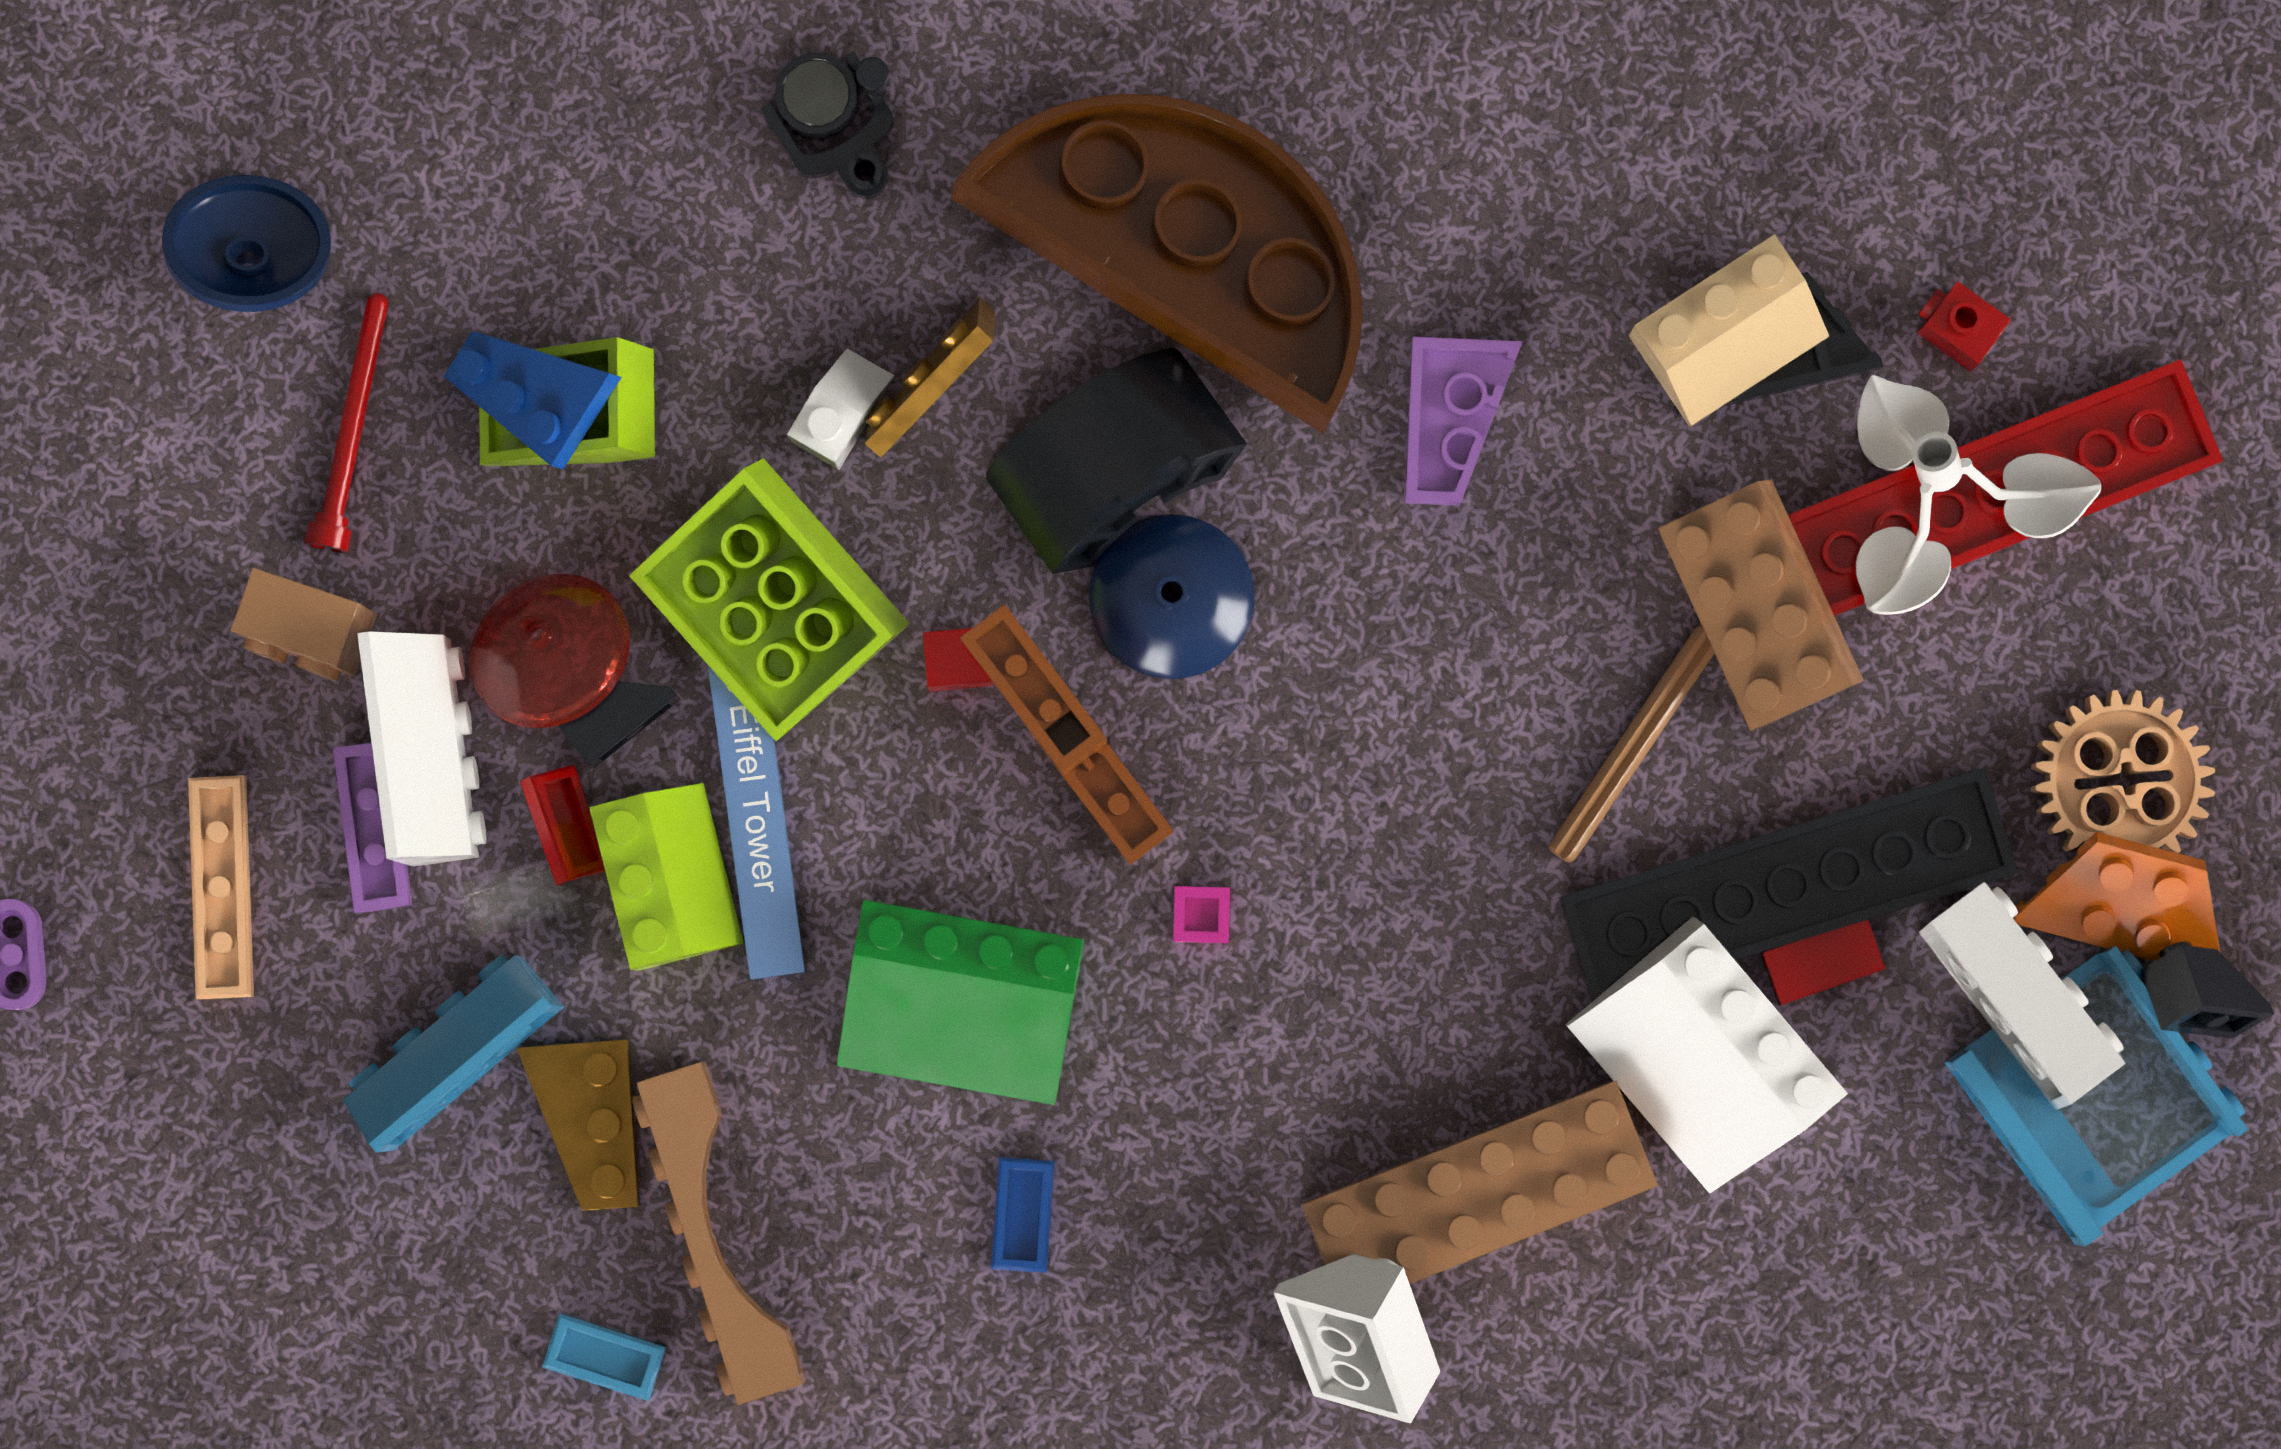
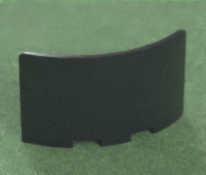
(1109, 452)

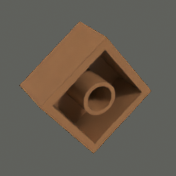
(301, 621)

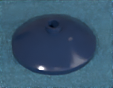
(241, 223)
(1178, 636)

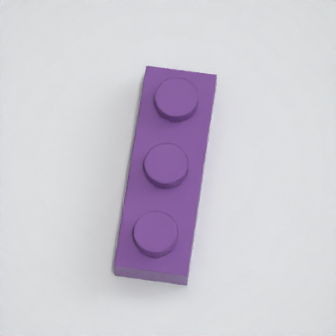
(373, 879)

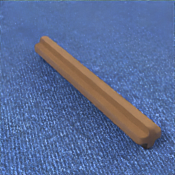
(1632, 746)

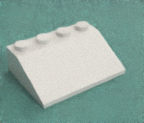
(421, 747)
(1706, 1056)

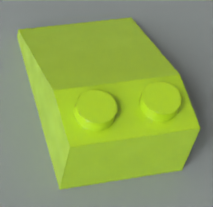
(621, 429)

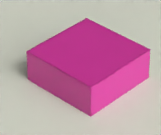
(1201, 914)

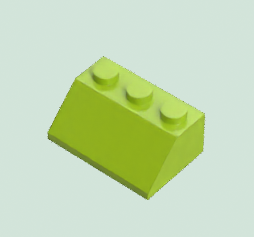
(666, 876)

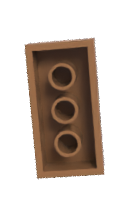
(1760, 604)

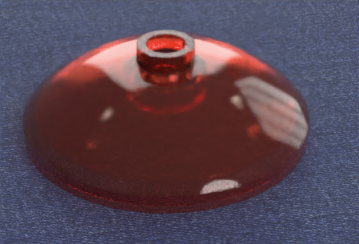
(562, 668)

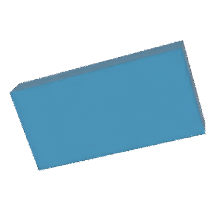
(604, 1356)

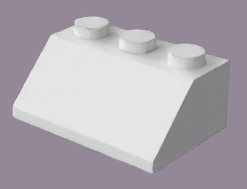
(1360, 1335)

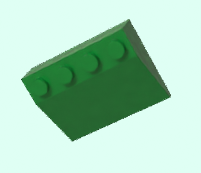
(959, 1002)

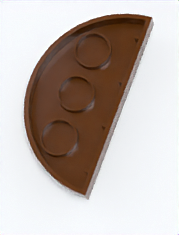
(1188, 230)

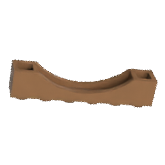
(753, 1344)

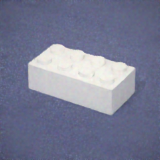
(2023, 996)

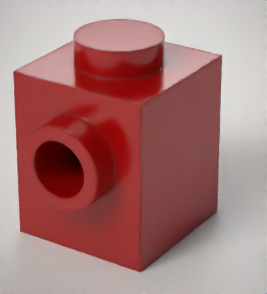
(1961, 324)

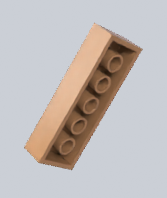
(1488, 1187)

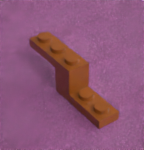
(1067, 734)

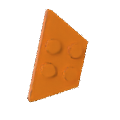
(2125, 899)

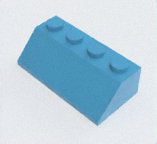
(451, 1054)

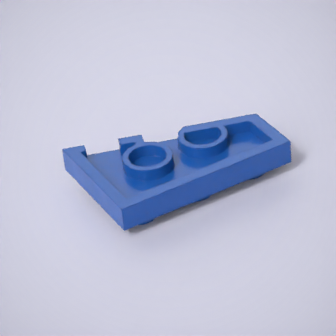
(532, 393)

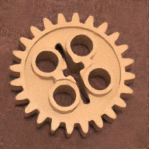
(2116, 732)

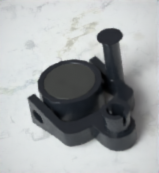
(819, 102)

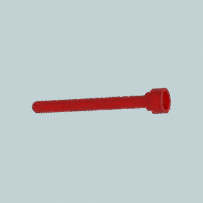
(330, 525)

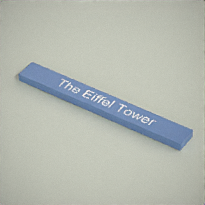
(758, 838)

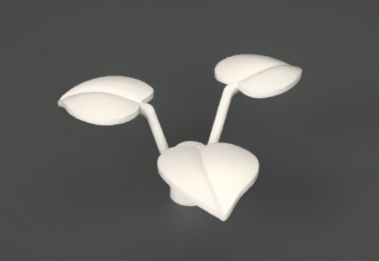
(1912, 424)

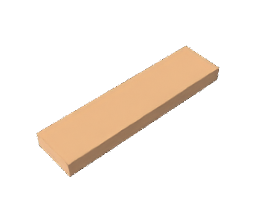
(221, 887)

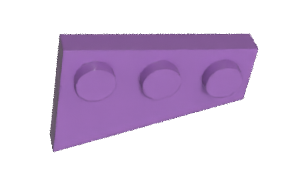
(1450, 412)

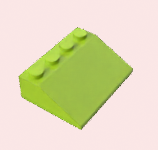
(769, 598)

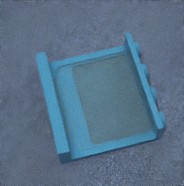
(2125, 1130)

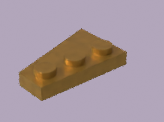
(931, 377)
(590, 1117)

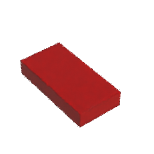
(563, 824)
(1822, 962)

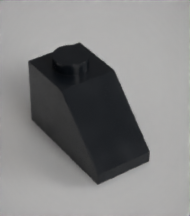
(617, 719)
(2202, 993)

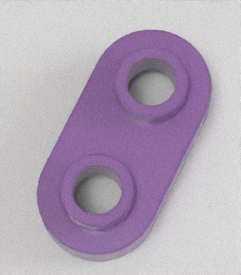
(21, 955)

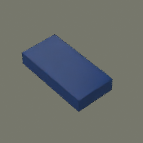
(1022, 1214)

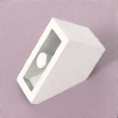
(839, 407)

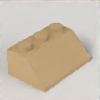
(1730, 330)

